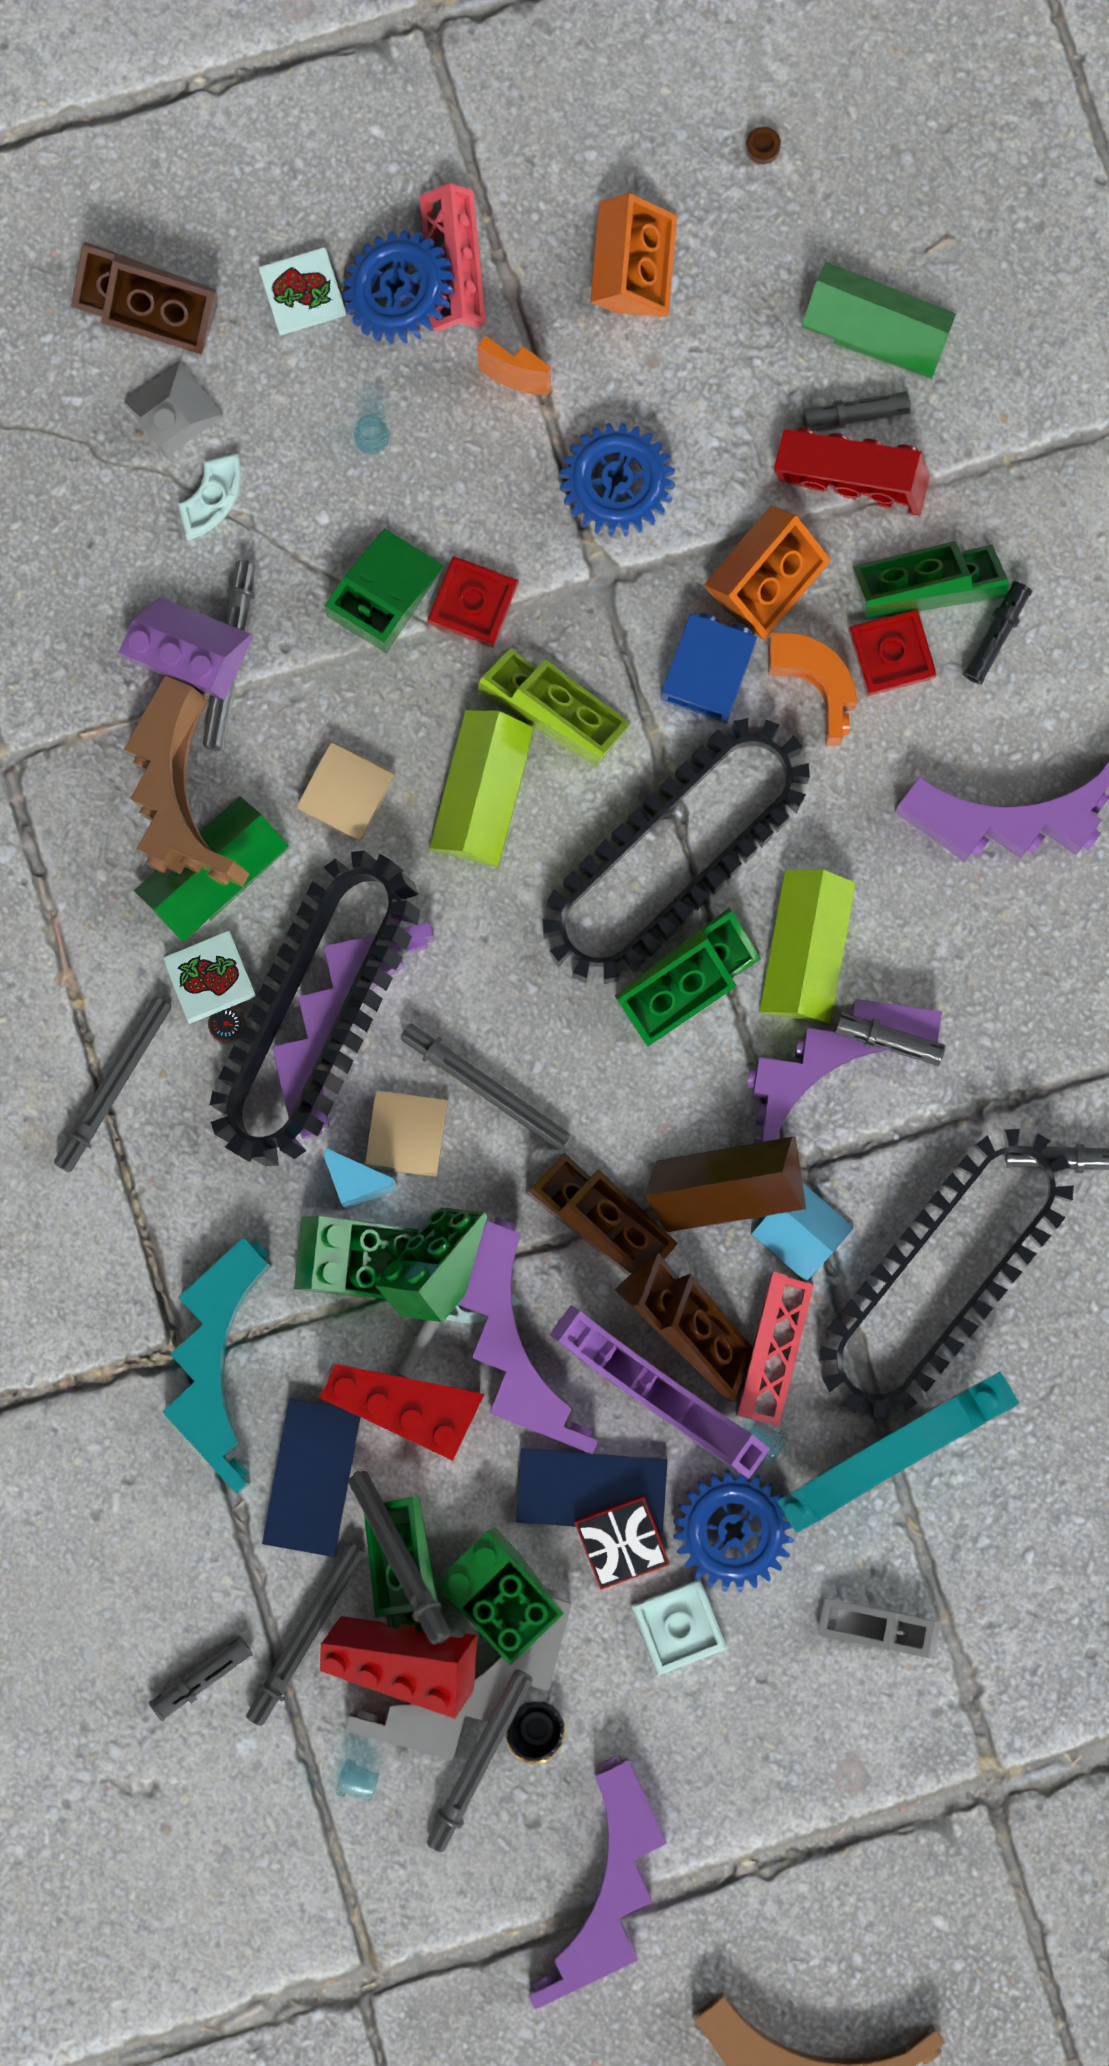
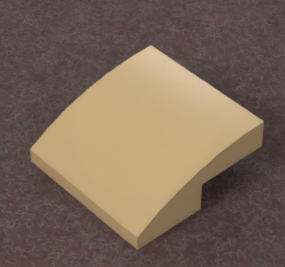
(346, 790)
(406, 1133)

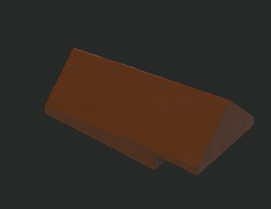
(144, 299)
(727, 1185)
(600, 1214)
(689, 1323)

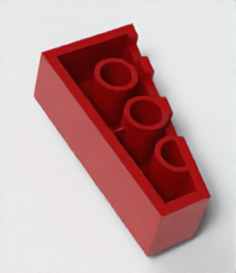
(853, 468)
(411, 1408)
(402, 1663)

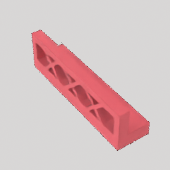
(461, 248)
(761, 1346)

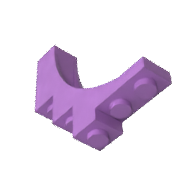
(962, 824)
(823, 1051)
(659, 1393)

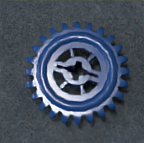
(417, 303)
(606, 510)
(709, 1558)

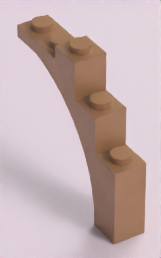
(162, 751)
(745, 2045)

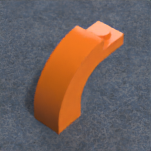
(812, 660)

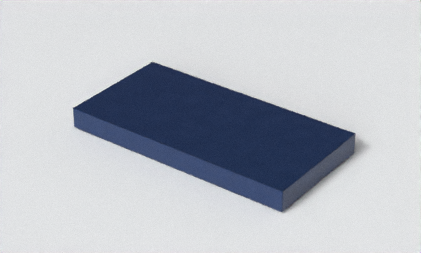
(311, 1478)
(569, 1485)

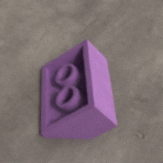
(186, 647)

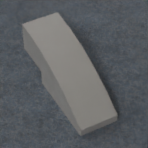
(879, 1628)

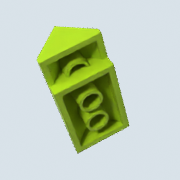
(553, 705)
(482, 787)
(807, 945)

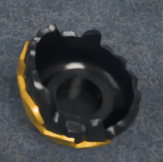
(536, 1732)

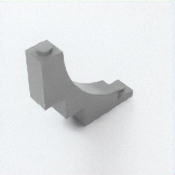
(439, 1734)

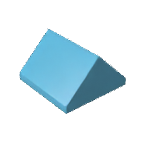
(355, 1181)
(804, 1237)

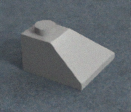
(173, 409)

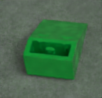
(382, 590)
(346, 1255)
(435, 1266)
(500, 1595)

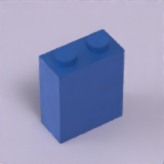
(709, 667)

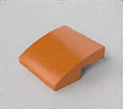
(519, 372)

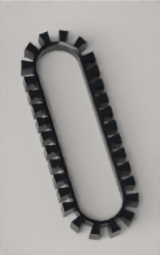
(638, 821)
(232, 1127)
(938, 1201)

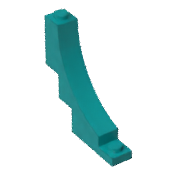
(202, 1408)
(897, 1451)

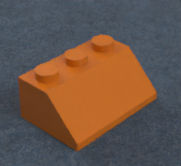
(633, 257)
(768, 571)

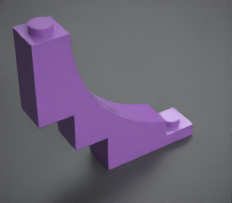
(321, 1009)
(522, 1392)
(601, 1941)

